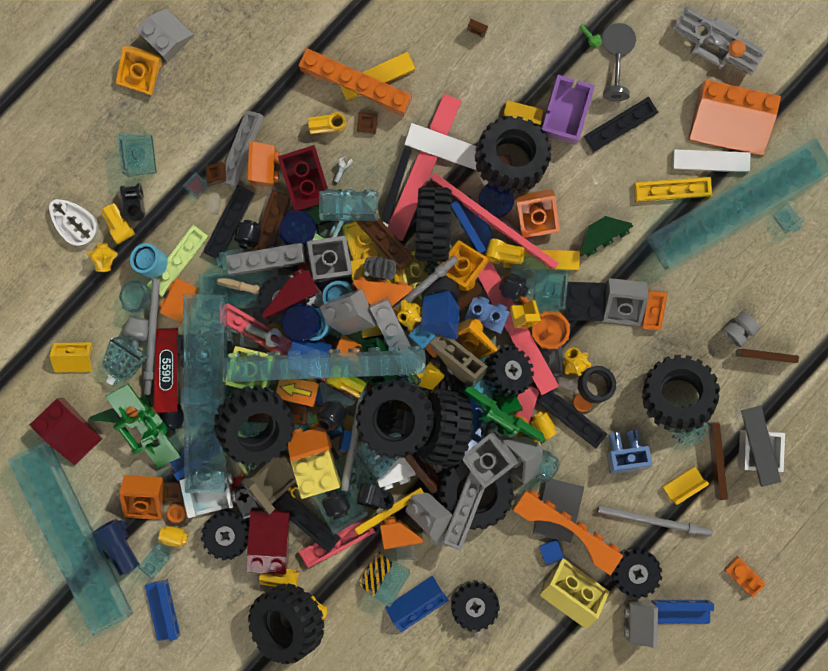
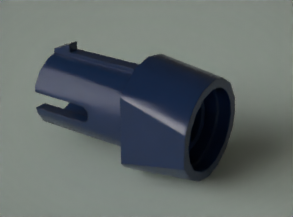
(112, 539)

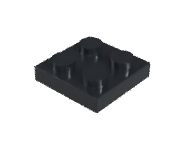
(585, 301)

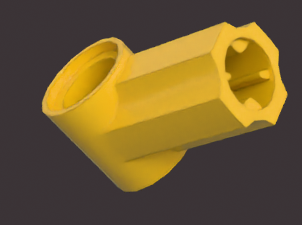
(324, 124)
(119, 227)
(500, 251)
(348, 384)
(275, 579)

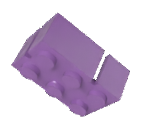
(567, 110)

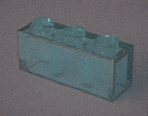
(348, 205)

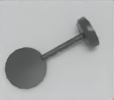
(618, 40)

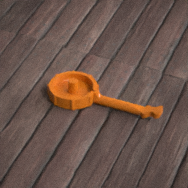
(551, 330)

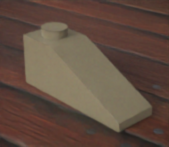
(459, 360)

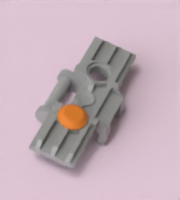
(722, 35)

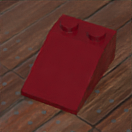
(303, 177)
(295, 291)
(66, 431)
(268, 542)

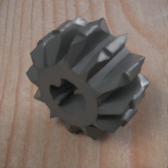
(379, 268)

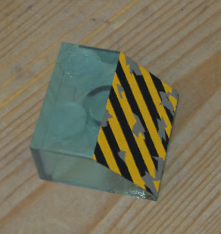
(384, 578)

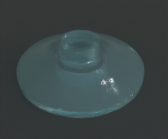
(539, 271)

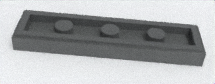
(760, 446)

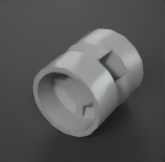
(741, 329)

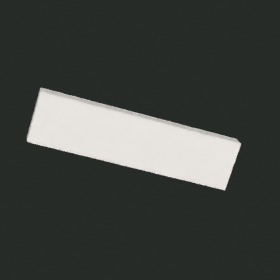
(711, 161)

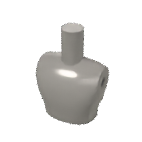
(136, 330)

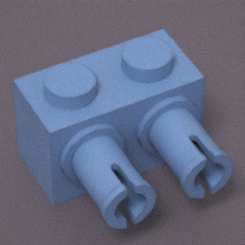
(491, 316)
(628, 460)

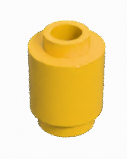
(544, 424)
(173, 536)

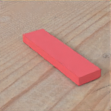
(315, 553)

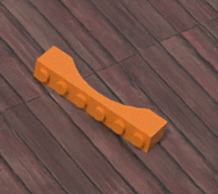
(360, 83)
(533, 509)

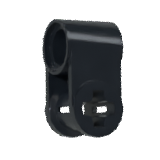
(132, 198)
(374, 497)
(245, 503)

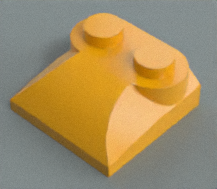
(138, 69)
(468, 267)
(473, 339)

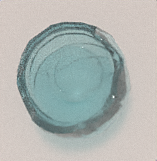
(135, 297)
(549, 467)

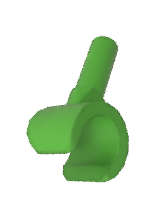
(595, 40)

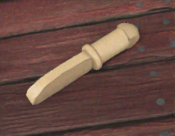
(238, 285)

